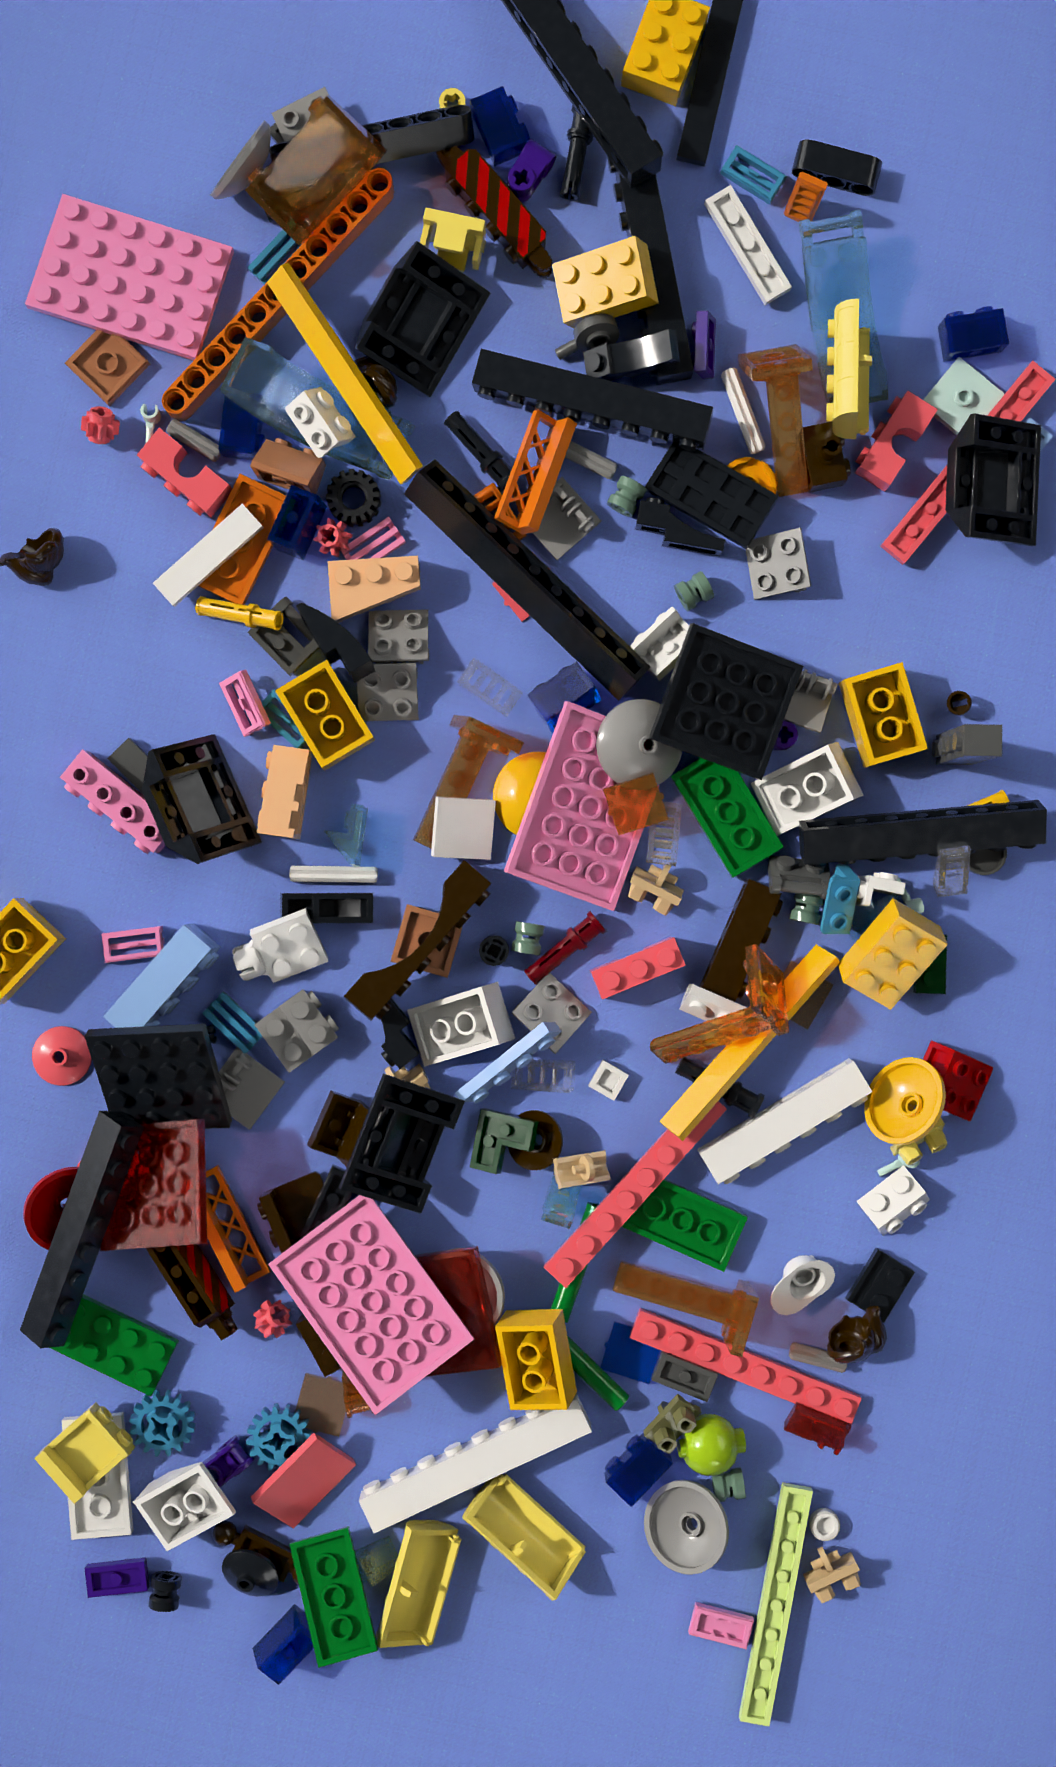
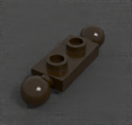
(251, 1539)

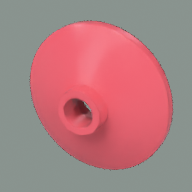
(75, 1052)

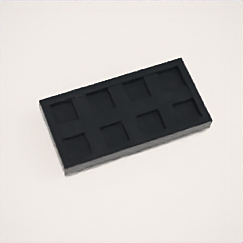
(712, 494)

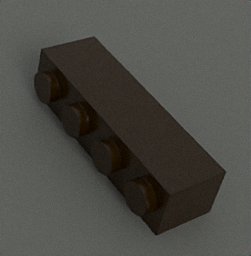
(743, 928)

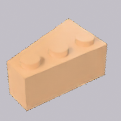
(369, 583)
(284, 792)

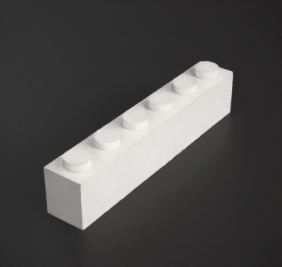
(784, 1121)

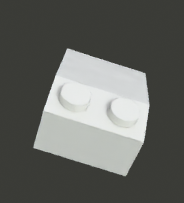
(807, 788)
(461, 1024)
(183, 1504)

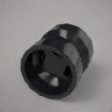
(494, 950)
(165, 1591)

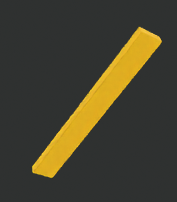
(344, 373)
(741, 1053)

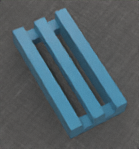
(745, 183)
(268, 252)
(267, 703)
(215, 1005)

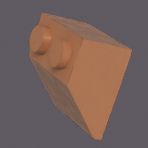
(286, 466)

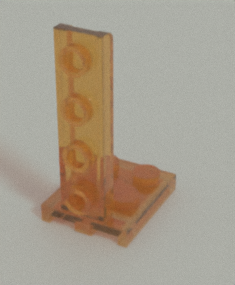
(780, 371)
(465, 764)
(765, 1012)
(732, 1309)

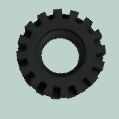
(349, 480)

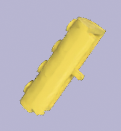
(851, 372)
(525, 1534)
(419, 1584)

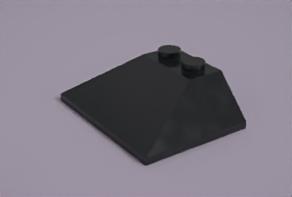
(420, 318)
(995, 479)
(197, 800)
(399, 1143)

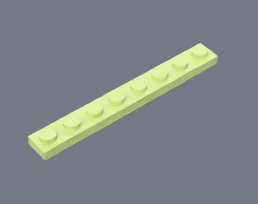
(775, 1604)

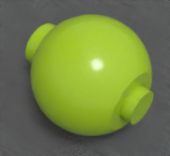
(711, 1445)

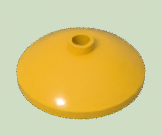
(515, 787)
(896, 1093)

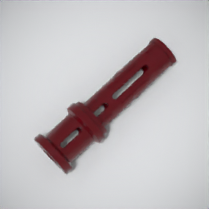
(576, 939)

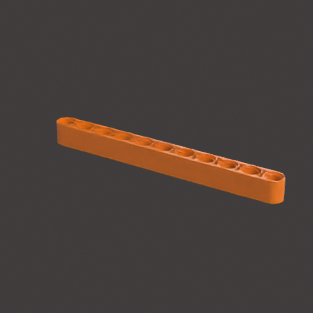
(262, 301)

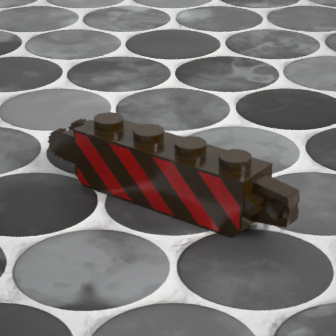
(496, 204)
(196, 1287)

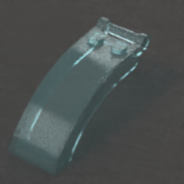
(836, 273)
(268, 382)

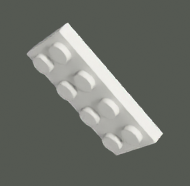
(107, 1504)

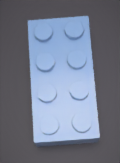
(164, 979)

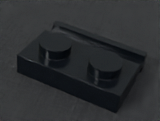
(880, 1283)

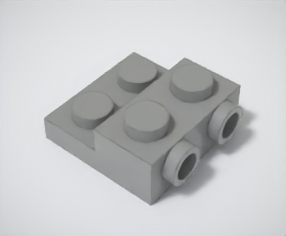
(297, 1029)

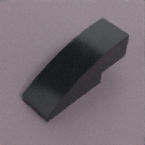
(336, 642)
(330, 906)

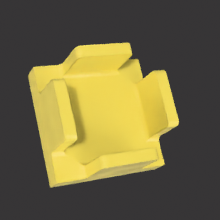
(454, 237)

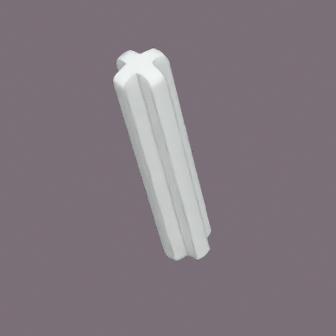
(743, 410)
(333, 874)

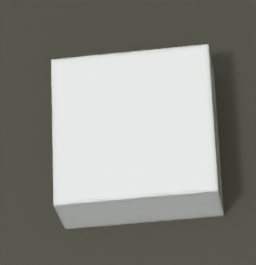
(608, 1080)

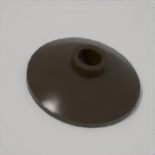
(551, 1145)

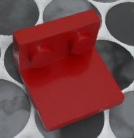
(962, 1076)

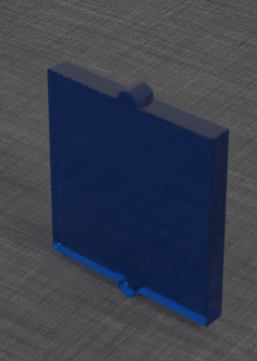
(628, 1356)

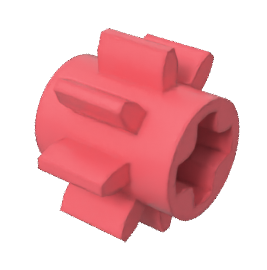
(100, 425)
(327, 543)
(272, 1318)

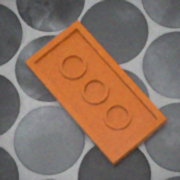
(240, 572)

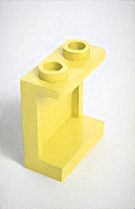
(85, 1452)

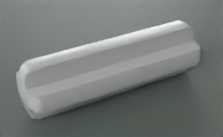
(193, 440)
(591, 460)
(815, 1357)

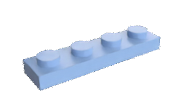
(516, 1057)

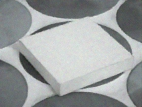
(463, 828)

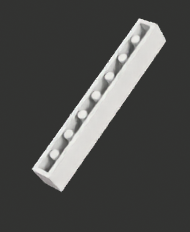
(471, 1463)

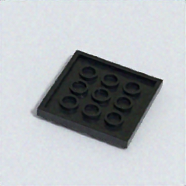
(725, 701)
(160, 1073)

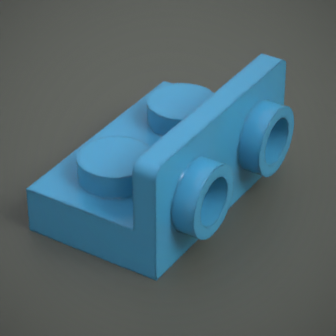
(840, 901)

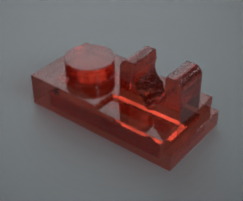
(817, 1427)

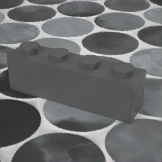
(968, 744)

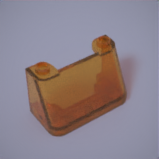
(315, 169)

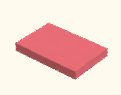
(303, 1480)

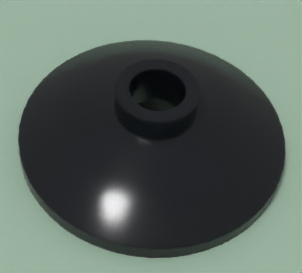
(250, 1572)

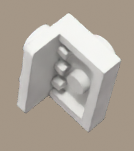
(319, 421)
(662, 642)
(879, 882)
(706, 1004)
(894, 1201)

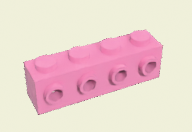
(115, 798)

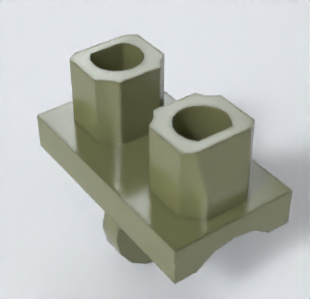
(672, 1421)

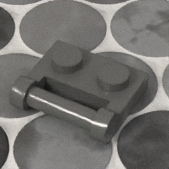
(281, 644)
(793, 876)

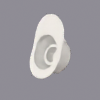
(801, 1283)

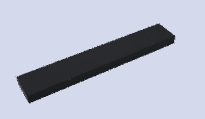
(709, 81)

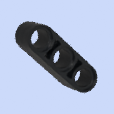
(838, 166)

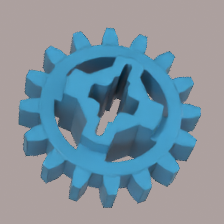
(162, 1435)
(266, 1439)

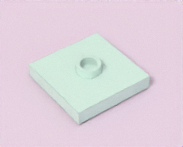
(962, 393)

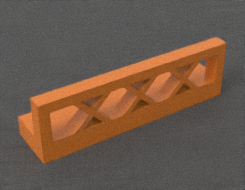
(545, 472)
(220, 1239)

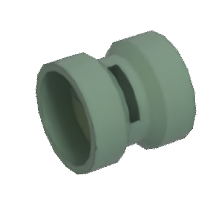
(625, 499)
(694, 591)
(806, 908)
(527, 945)
(729, 1485)

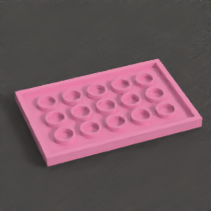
(129, 277)
(566, 828)
(371, 1302)

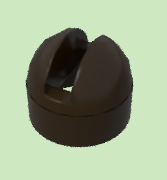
(959, 696)

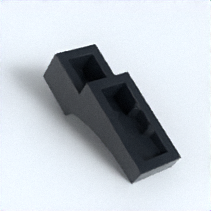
(632, 356)
(656, 518)
(397, 1046)

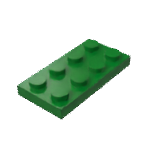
(727, 814)
(689, 1224)
(118, 1346)
(333, 1596)

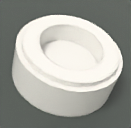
(824, 1524)

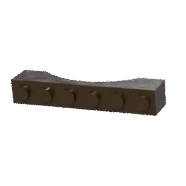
(459, 894)

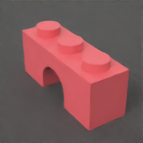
(908, 418)
(162, 458)
(637, 967)

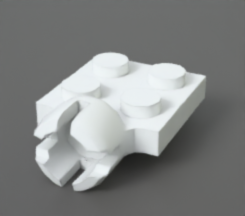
(280, 948)

